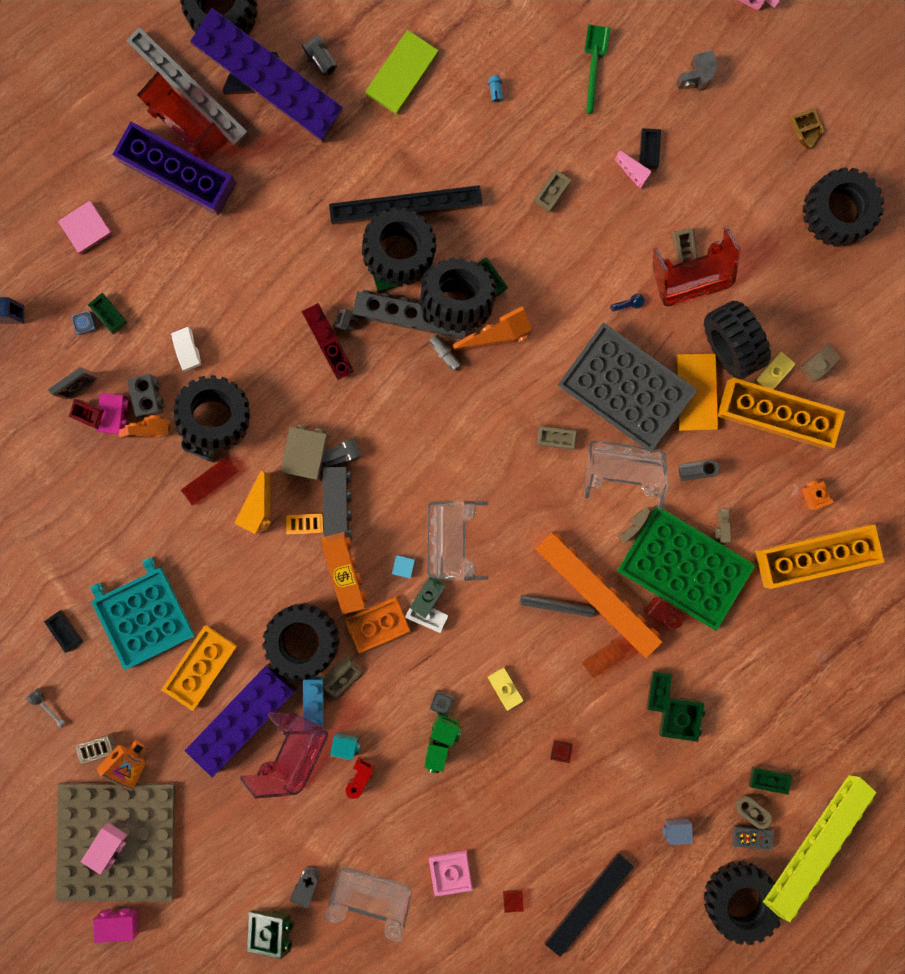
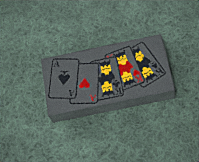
(752, 837)

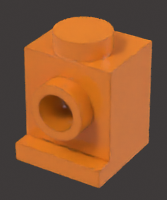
(810, 495)

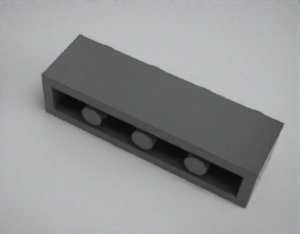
(335, 501)

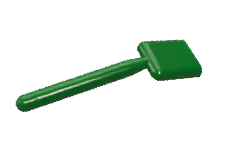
(595, 44)

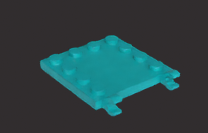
(142, 616)

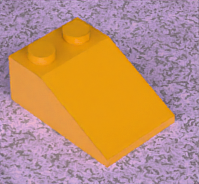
(257, 507)

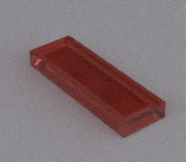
(209, 480)

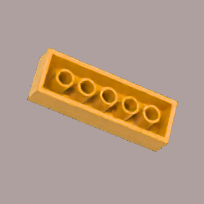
(780, 413)
(819, 556)

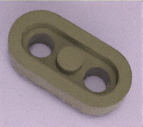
(752, 811)

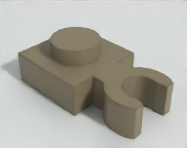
(723, 532)

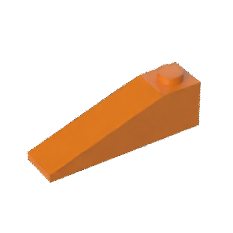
(509, 329)

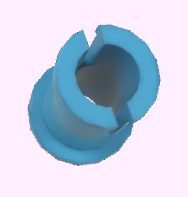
(495, 87)

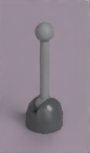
(36, 698)

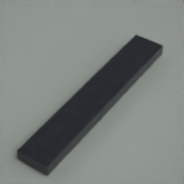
(588, 904)

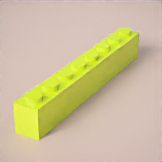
(819, 848)

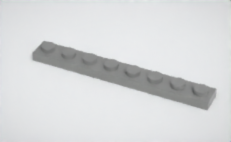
(187, 86)

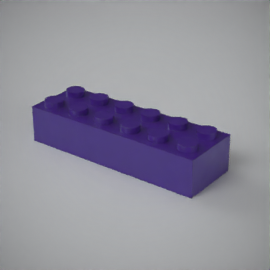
(174, 168)
(240, 720)

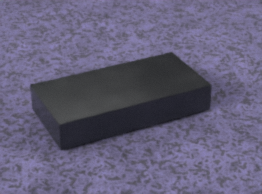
(650, 148)
(63, 631)

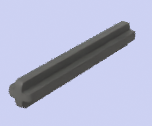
(558, 606)

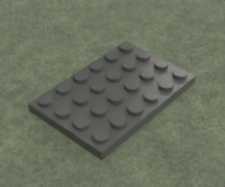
(627, 387)

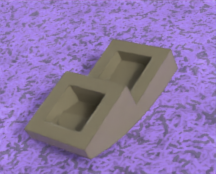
(637, 521)

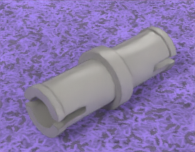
(444, 352)

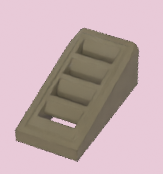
(677, 244)
(109, 742)

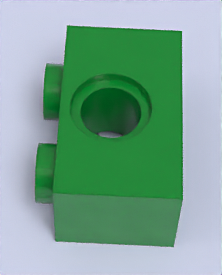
(445, 730)
(435, 756)

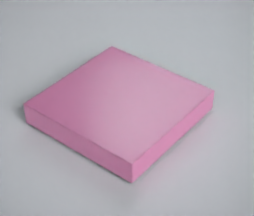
(85, 227)
(450, 873)

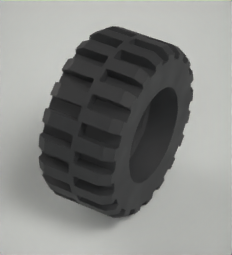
(241, 14)
(860, 190)
(403, 224)
(463, 277)
(737, 339)
(211, 390)
(282, 659)
(723, 885)

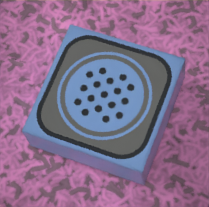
(83, 322)

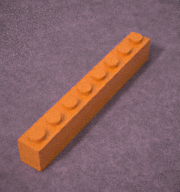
(598, 595)

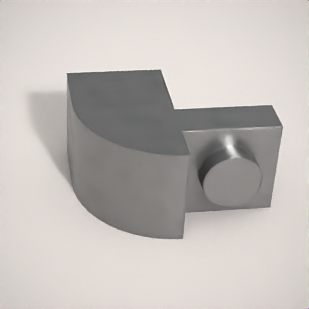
(703, 67)

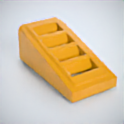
(320, 524)

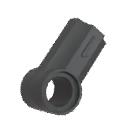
(317, 51)
(345, 451)
(696, 470)

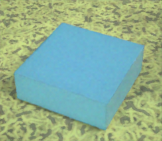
(403, 566)

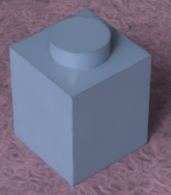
(678, 831)

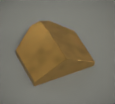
(807, 127)

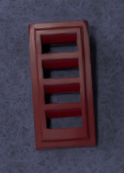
(86, 413)

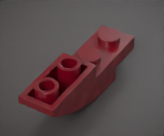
(328, 341)

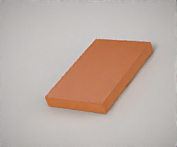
(377, 625)

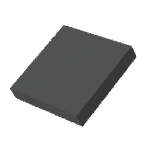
(73, 383)

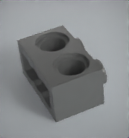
(141, 397)

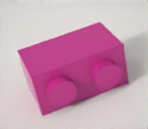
(114, 413)
(116, 925)

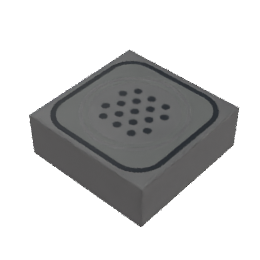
(441, 703)

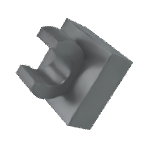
(342, 320)

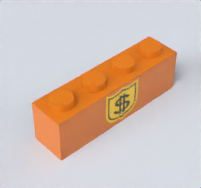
(343, 572)

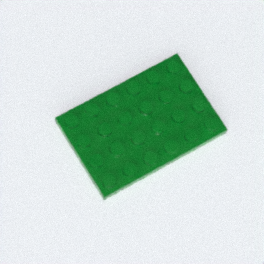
(685, 568)

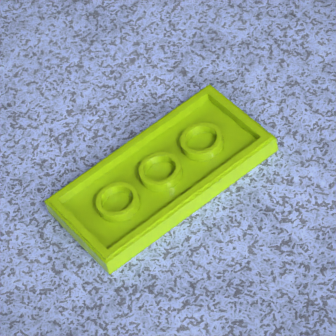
(401, 72)

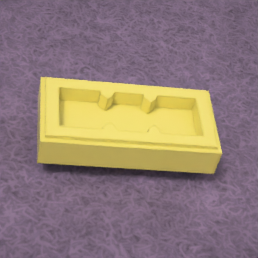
(775, 371)
(505, 688)

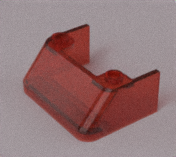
(181, 117)
(700, 275)

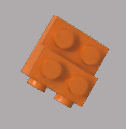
(148, 428)

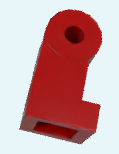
(357, 784)

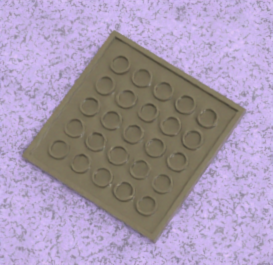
(144, 865)

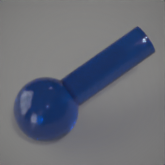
(636, 301)

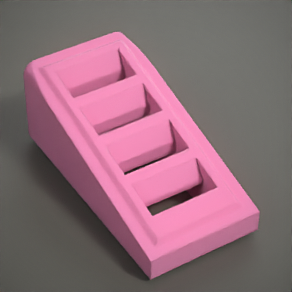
(633, 169)

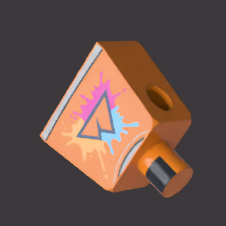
(123, 765)

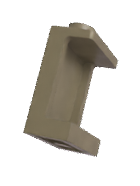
(304, 452)

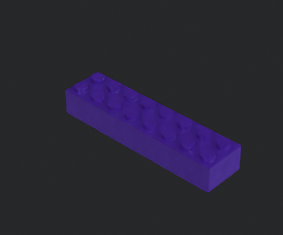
(266, 75)

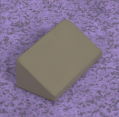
(341, 677)

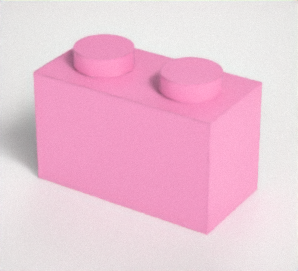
(104, 848)

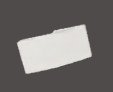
(185, 349)

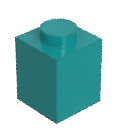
(345, 746)

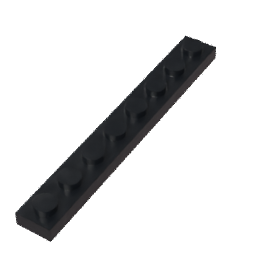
(419, 202)

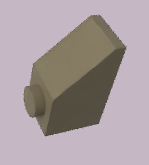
(820, 363)

